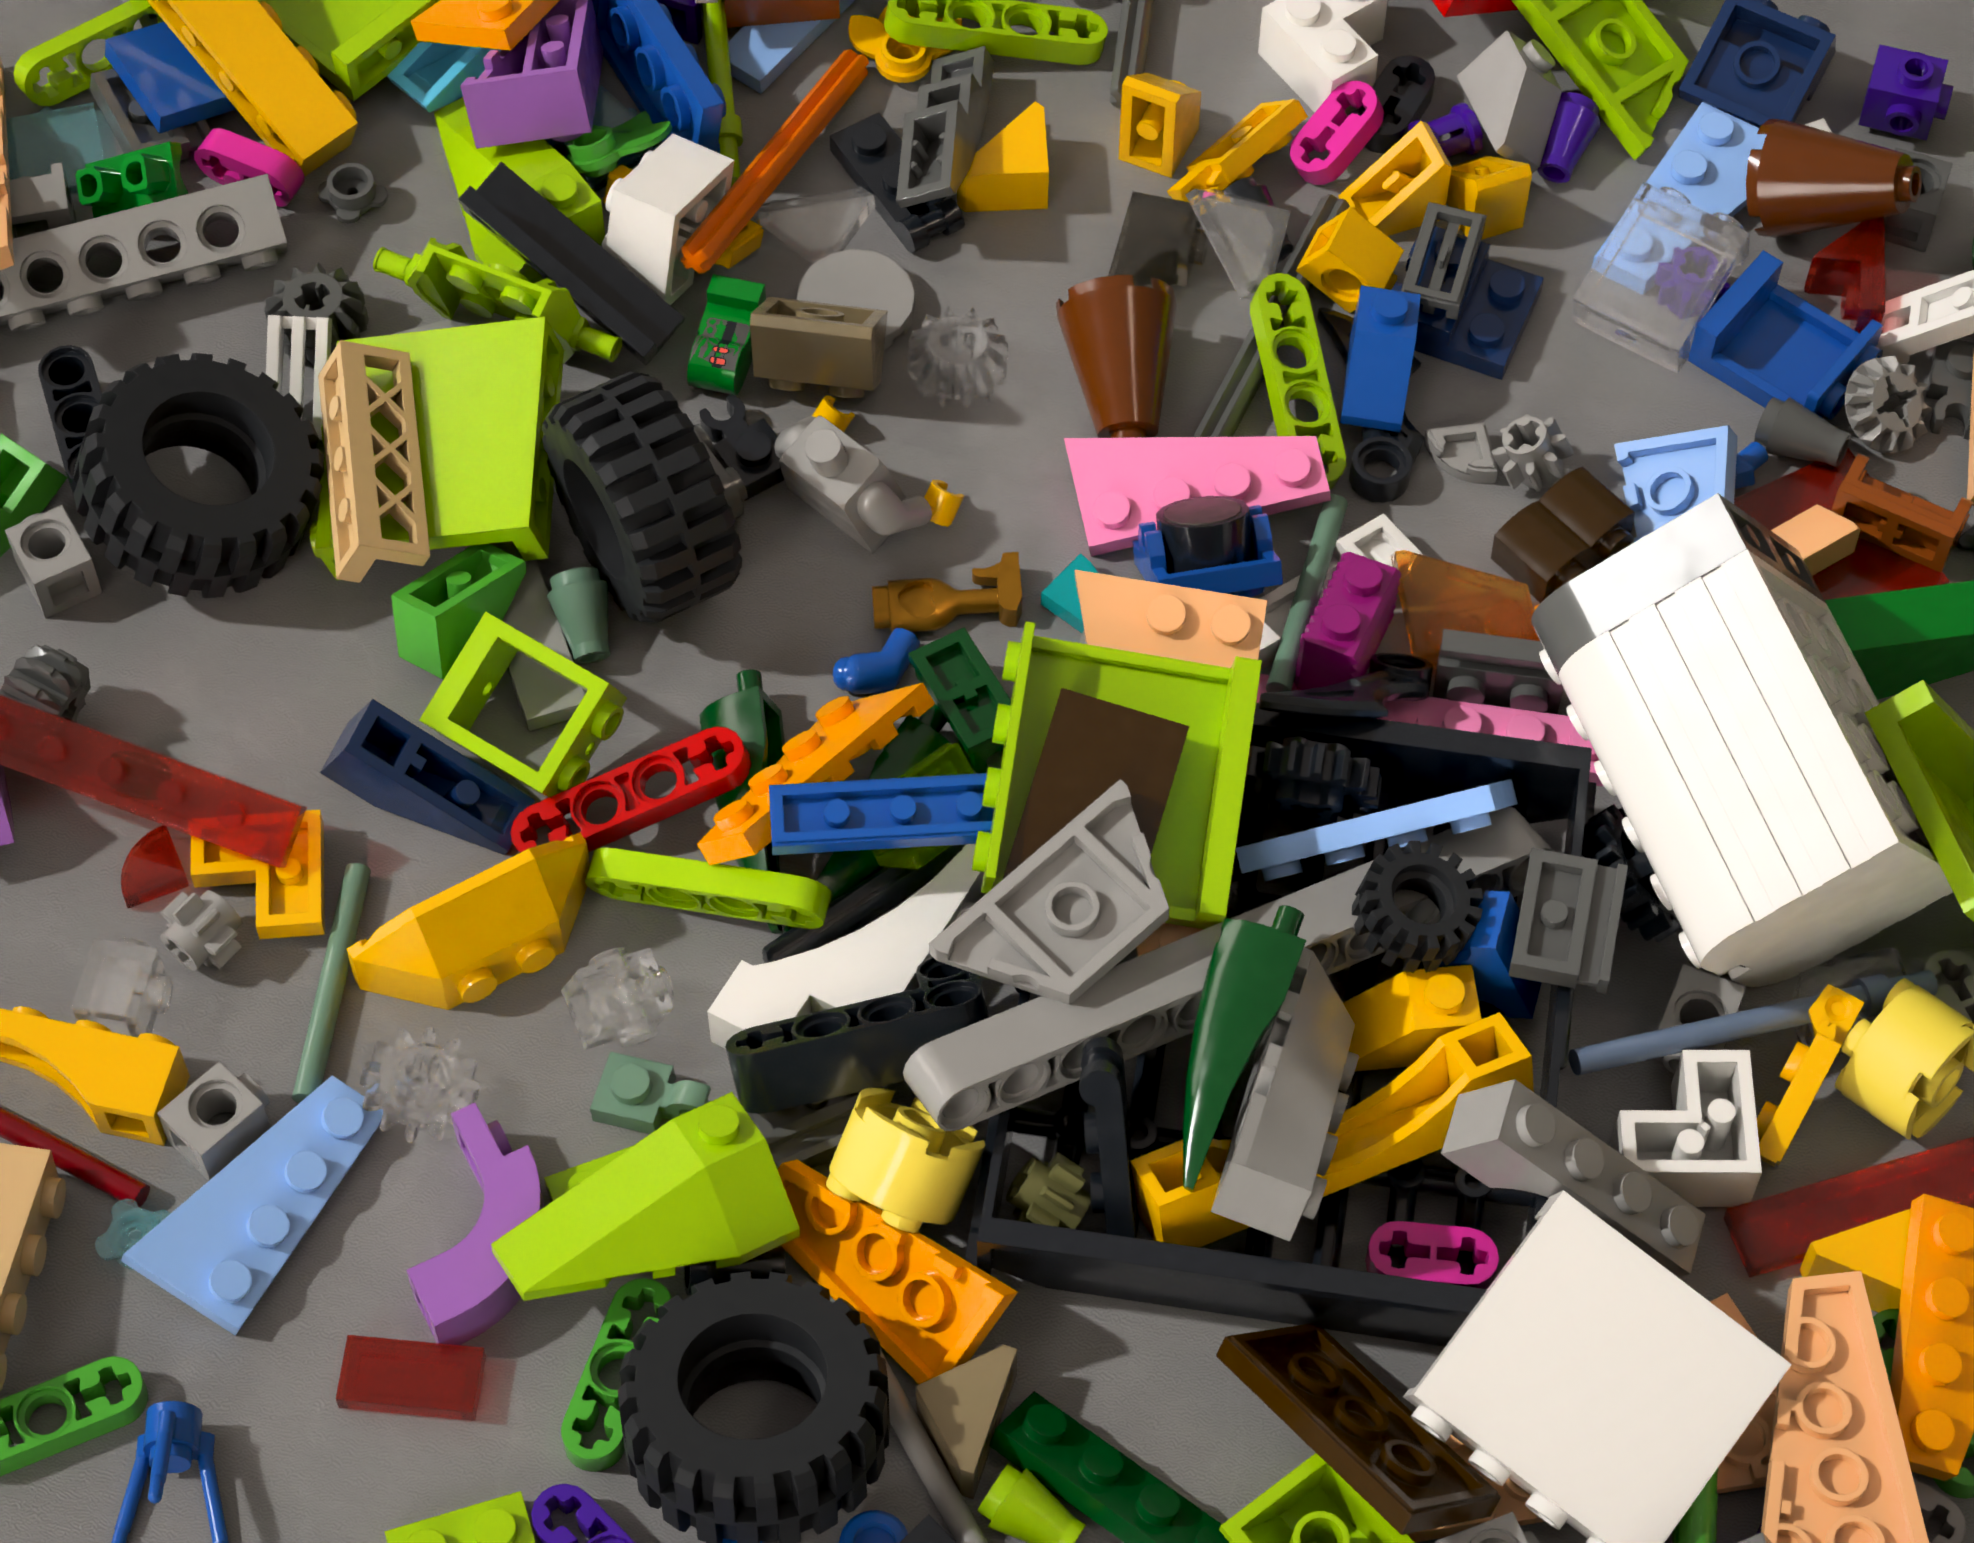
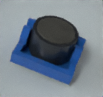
(1209, 547)

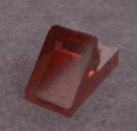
(1856, 271)

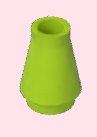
(1028, 1510)

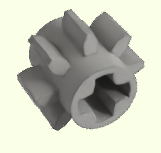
(1532, 452)
(201, 930)

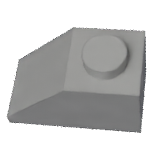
(1514, 96)

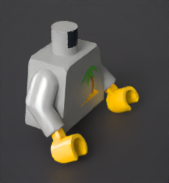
(853, 484)

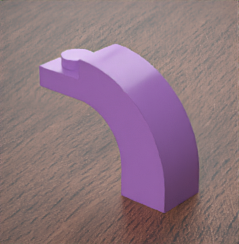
(466, 1286)

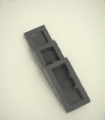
(945, 128)

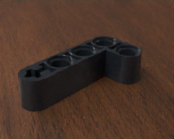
(851, 1044)

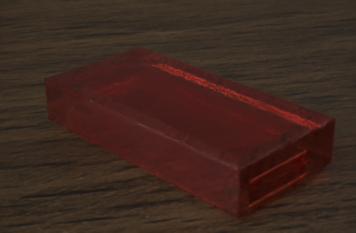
(411, 1377)

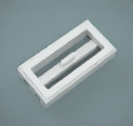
(275, 350)

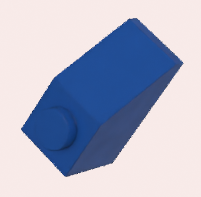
(1380, 358)

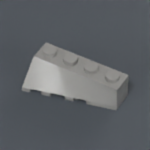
(1290, 1109)

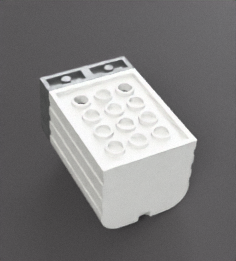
(1738, 745)

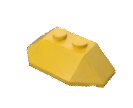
(478, 930)

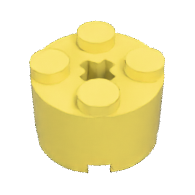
(1908, 1060)
(903, 1161)

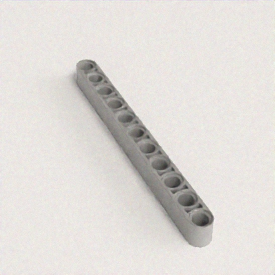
(1159, 993)

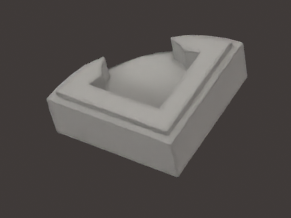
(1463, 452)

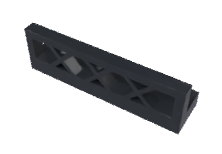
(573, 260)

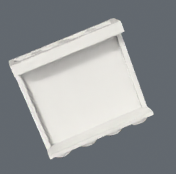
(1596, 1381)

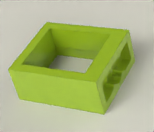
(477, 675)

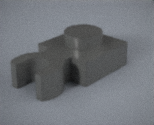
(1951, 384)

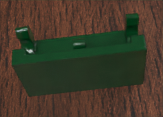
(963, 692)

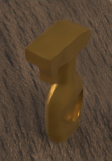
(933, 604)

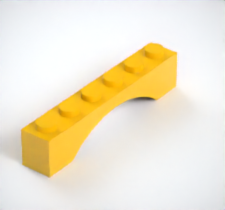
(108, 1074)
(1373, 1137)

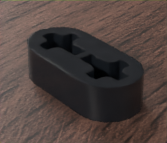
(1404, 107)

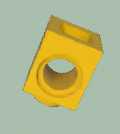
(1347, 255)

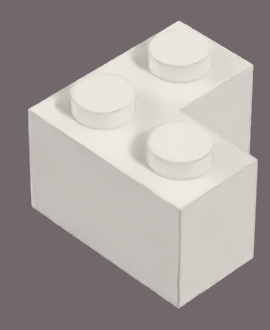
(1322, 44)
(661, 208)
(1709, 1139)

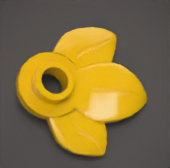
(893, 59)

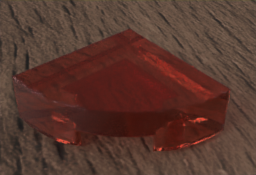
(152, 869)

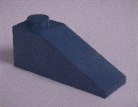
(423, 779)

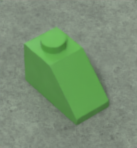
(446, 604)

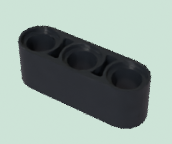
(70, 395)

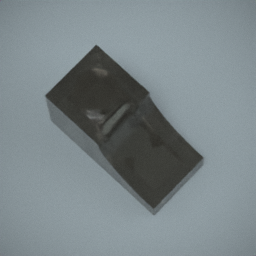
(1159, 241)

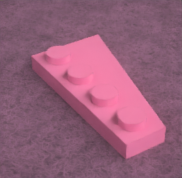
(1133, 478)

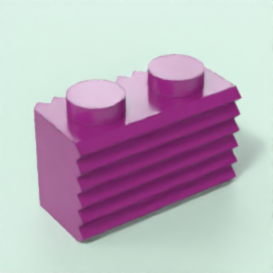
(1347, 622)

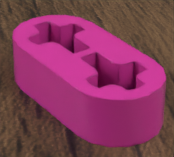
(1334, 131)
(233, 158)
(1433, 1253)

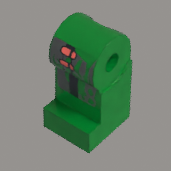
(723, 343)

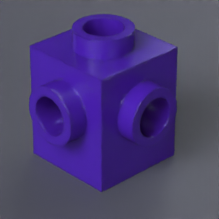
(1905, 93)

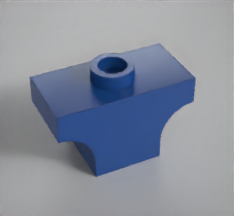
(1490, 955)

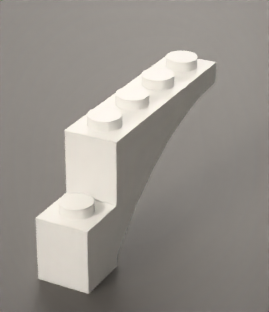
(854, 968)

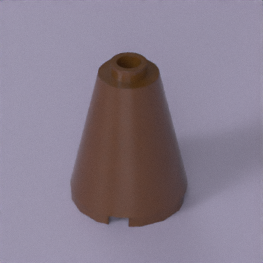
(1824, 180)
(1120, 350)

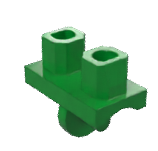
(131, 179)

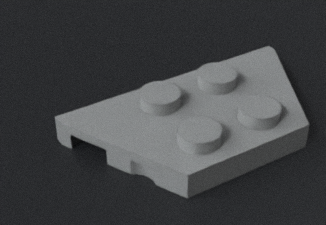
(1065, 908)

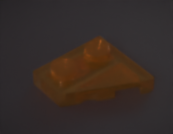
(1458, 598)

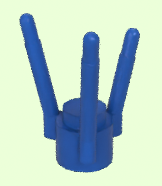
(169, 1446)

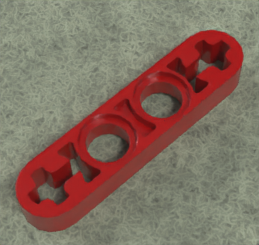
(628, 785)

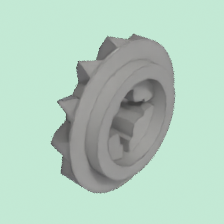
(1866, 392)

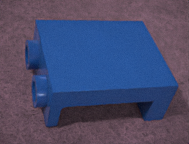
(1779, 344)

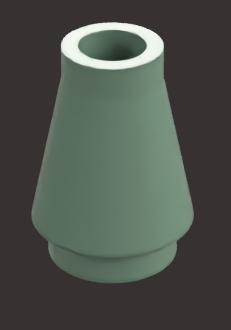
(582, 611)

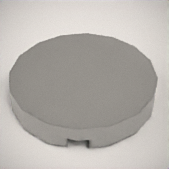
(862, 281)

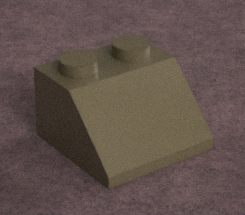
(818, 345)

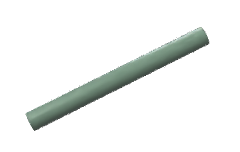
(1307, 592)
(332, 981)

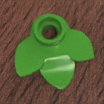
(598, 151)

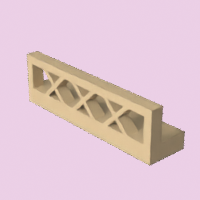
(352, 464)

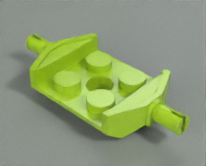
(447, 278)

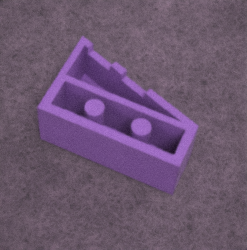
(542, 84)

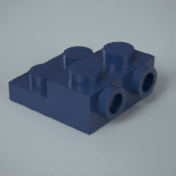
(1759, 62)
(1491, 314)

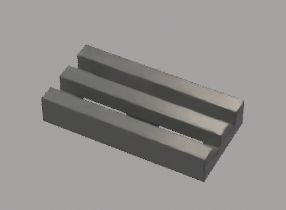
(1433, 296)

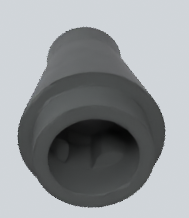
(1799, 433)

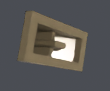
(964, 1410)

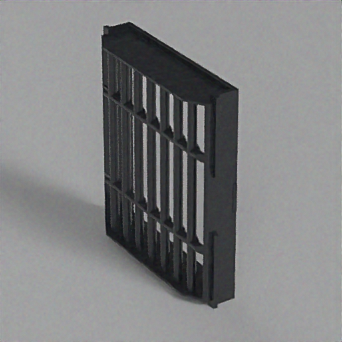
(1414, 767)

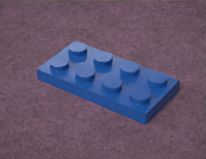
(660, 69)

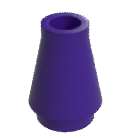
(1570, 135)

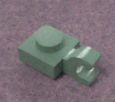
(642, 1092)

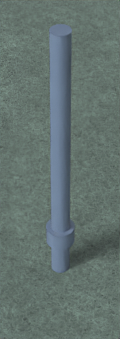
(1733, 1026)

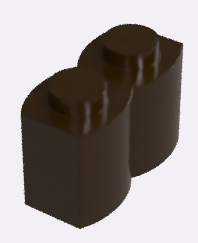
(1563, 533)

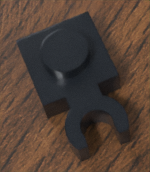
(744, 447)

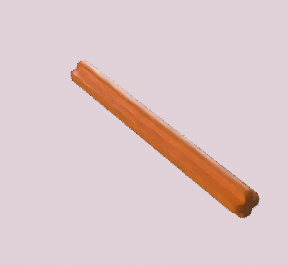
(774, 162)

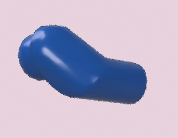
(876, 670)

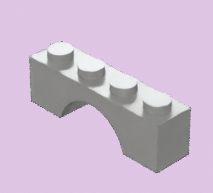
(1526, 1144)

